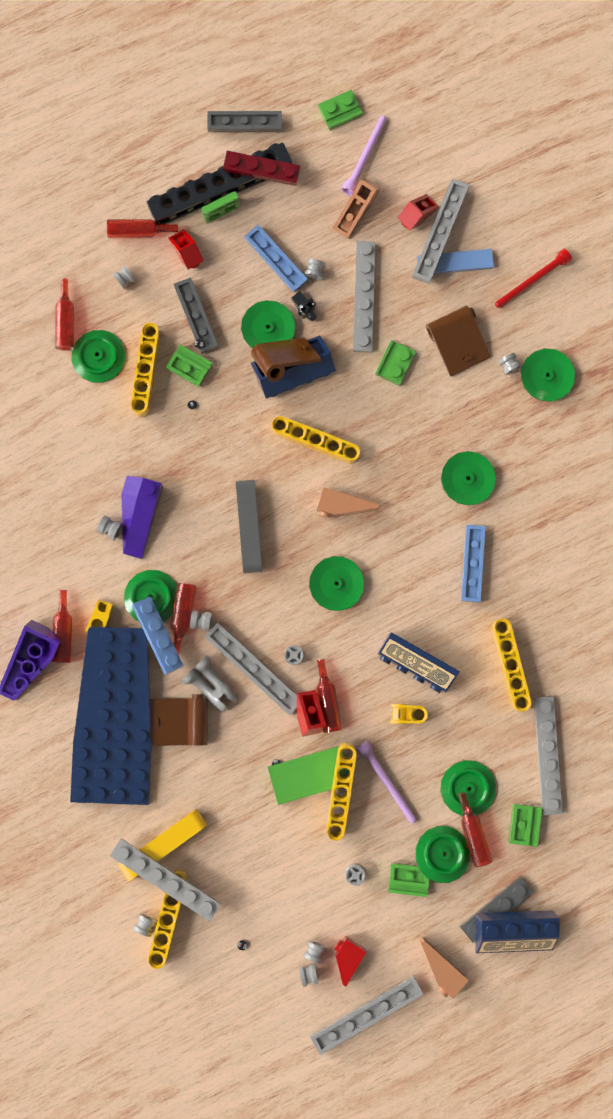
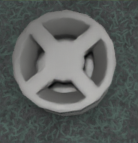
(314, 269)
(124, 277)
(509, 363)
(296, 655)
(357, 877)
(145, 925)
(315, 951)
(308, 975)

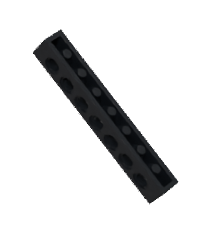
(198, 200)

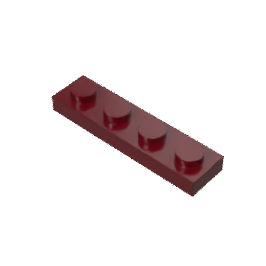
(261, 168)

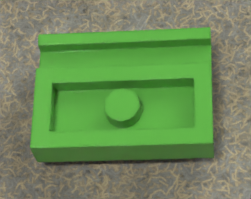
(340, 109)
(220, 207)
(395, 363)
(189, 366)
(525, 825)
(407, 880)

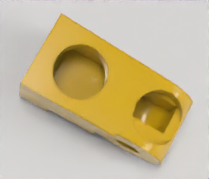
(100, 615)

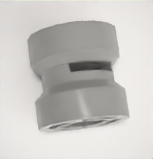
(109, 527)
(200, 620)

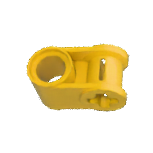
(406, 714)

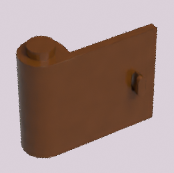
(458, 337)
(275, 356)
(179, 721)

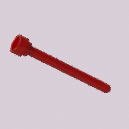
(563, 258)

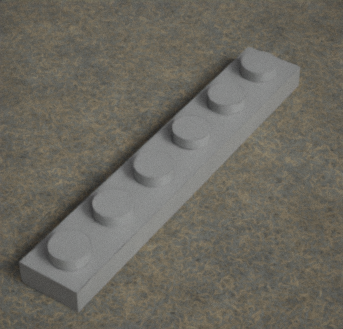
(440, 231)
(364, 296)
(252, 668)
(547, 755)
(165, 879)
(366, 1015)

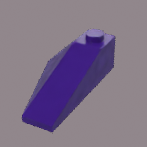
(139, 506)
(31, 655)

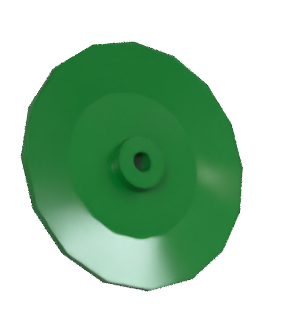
(265, 315)
(102, 367)
(559, 371)
(471, 466)
(151, 583)
(349, 583)
(472, 775)
(430, 854)

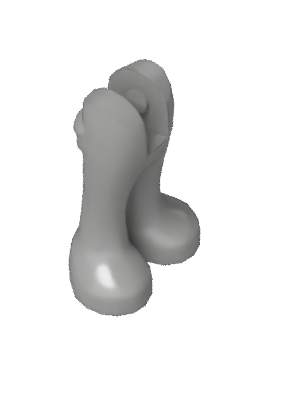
(221, 687)

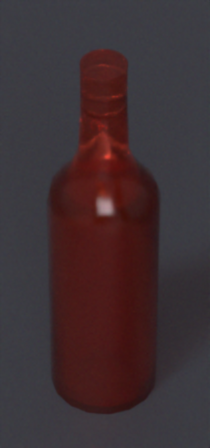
(137, 228)
(64, 320)
(182, 612)
(63, 630)
(328, 700)
(474, 834)

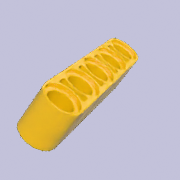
(142, 361)
(308, 433)
(518, 672)
(341, 800)
(170, 839)
(165, 928)

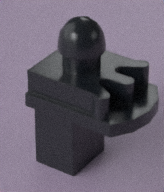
(304, 306)

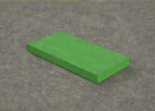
(304, 775)

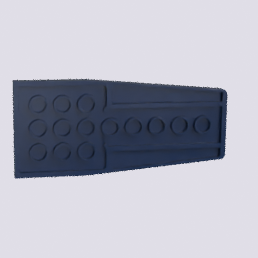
(113, 720)

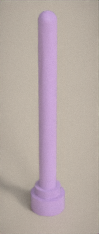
(351, 184)
(366, 751)

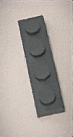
(244, 121)
(195, 314)
(503, 902)

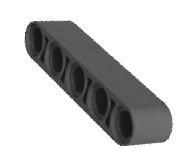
(249, 526)

